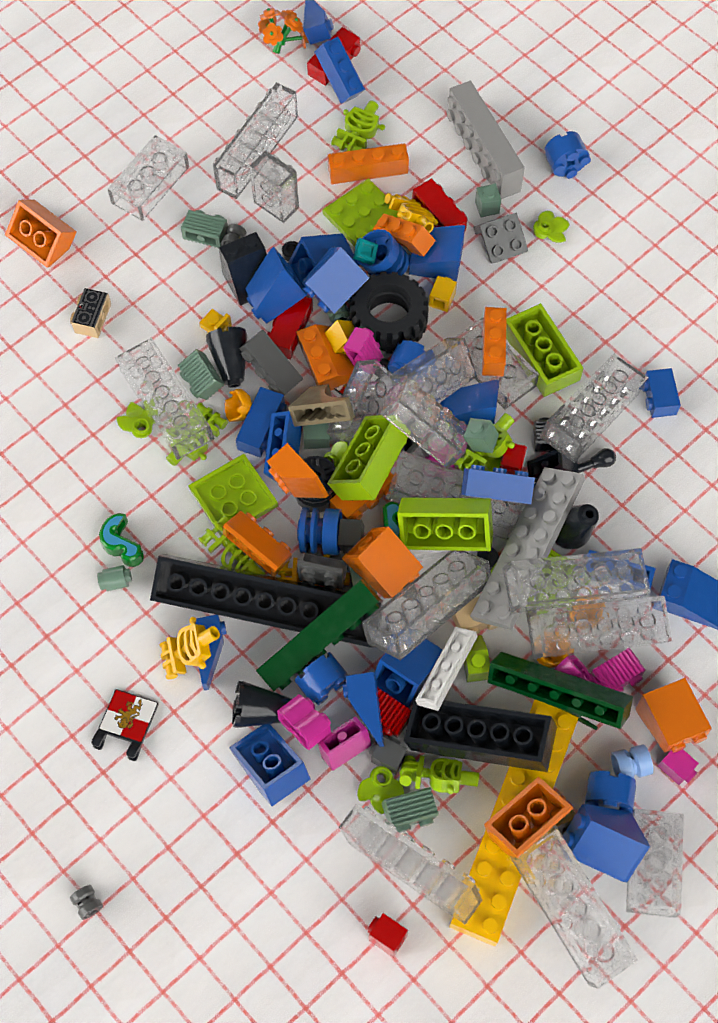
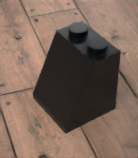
(240, 262)

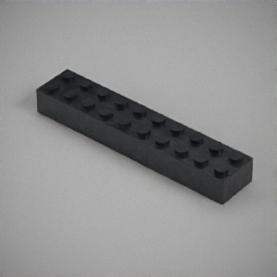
(245, 595)

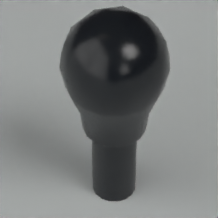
(604, 458)

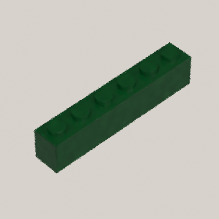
(318, 635)
(560, 689)

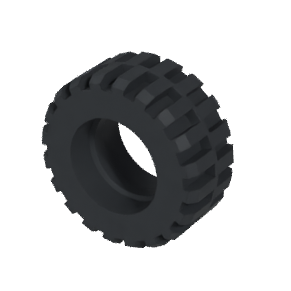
(395, 290)

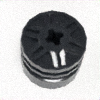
(324, 469)

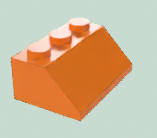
(39, 232)
(323, 362)
(295, 475)
(257, 542)
(527, 818)

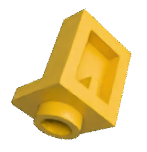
(215, 320)

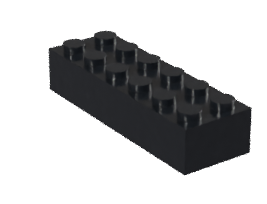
(482, 734)

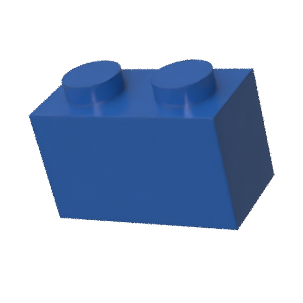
(661, 393)

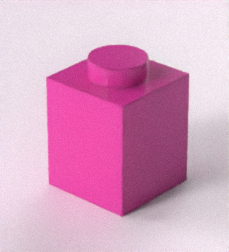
(679, 766)

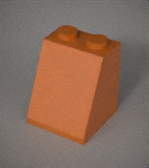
(383, 561)
(673, 716)

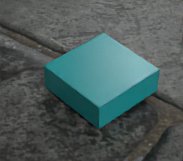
(365, 251)

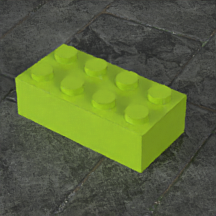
(544, 348)
(367, 459)
(446, 523)

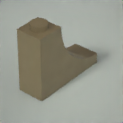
(319, 407)

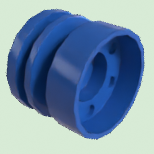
(389, 256)
(319, 530)

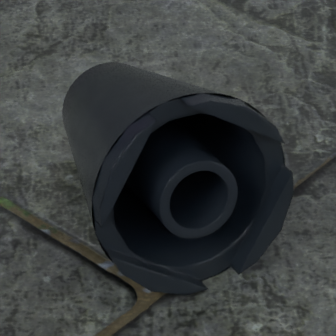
(227, 355)
(578, 527)
(256, 706)

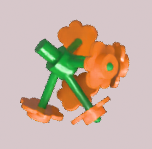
(275, 34)

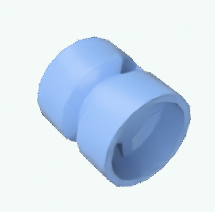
(632, 763)

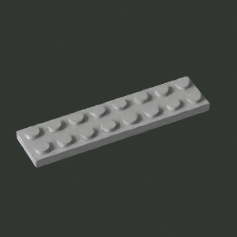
(529, 540)

